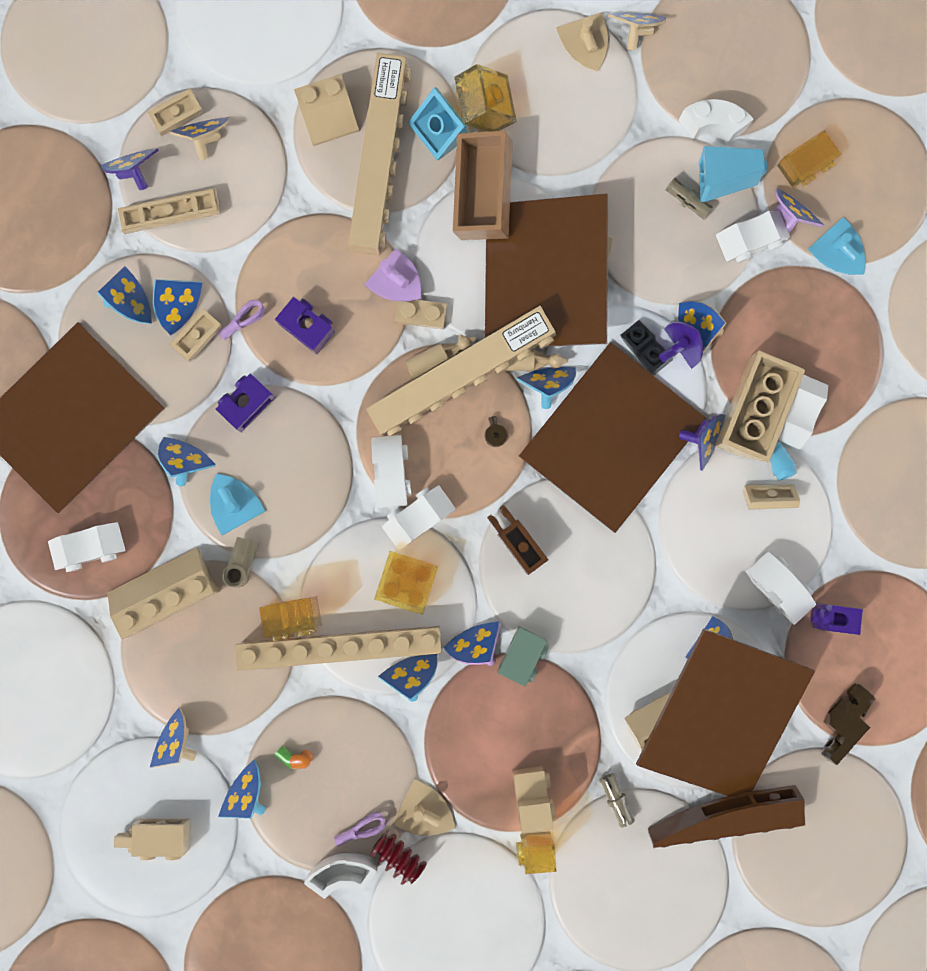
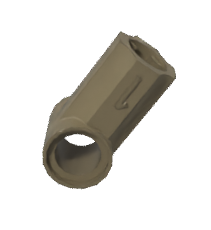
(240, 559)

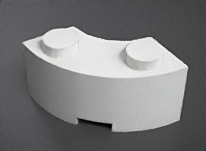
(716, 119)
(753, 236)
(804, 412)
(389, 471)
(418, 517)
(86, 546)
(781, 587)
(341, 871)

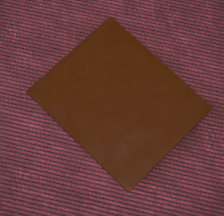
(555, 262)
(71, 417)
(612, 437)
(724, 715)

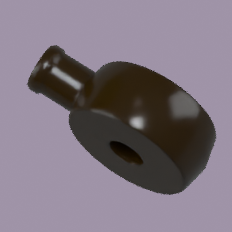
(495, 428)

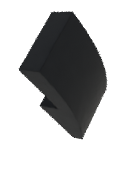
(644, 346)

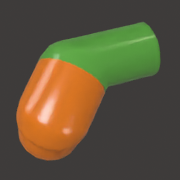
(295, 761)

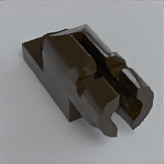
(846, 723)

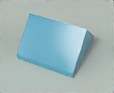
(437, 124)

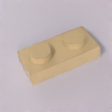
(175, 112)
(421, 314)
(196, 335)
(771, 496)

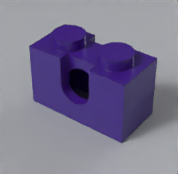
(313, 337)
(258, 396)

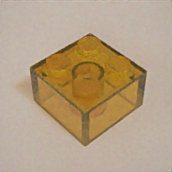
(485, 98)
(406, 582)
(290, 617)

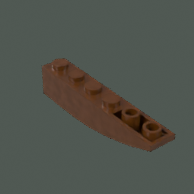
(732, 816)

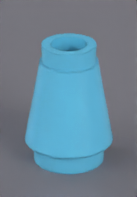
(782, 463)

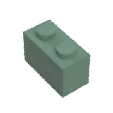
(523, 656)

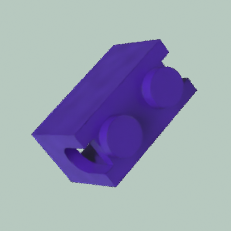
(836, 618)

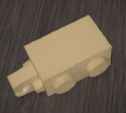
(156, 839)

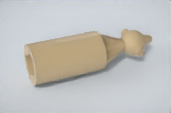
(436, 355)
(536, 361)

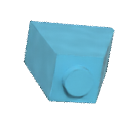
(729, 170)

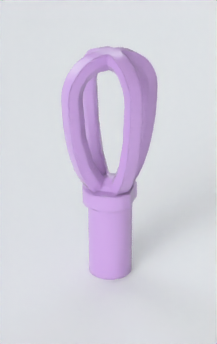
(237, 325)
(354, 834)

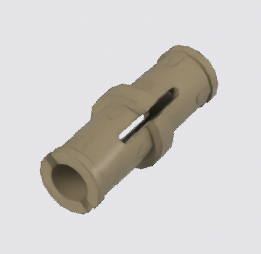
(688, 198)
(617, 800)

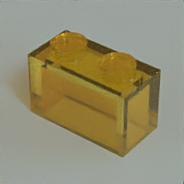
(809, 159)
(536, 852)

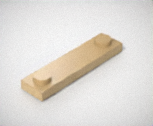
(169, 211)

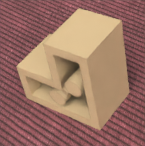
(533, 805)

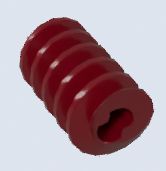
(398, 858)

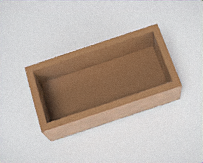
(482, 185)

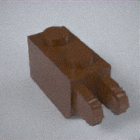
(519, 542)

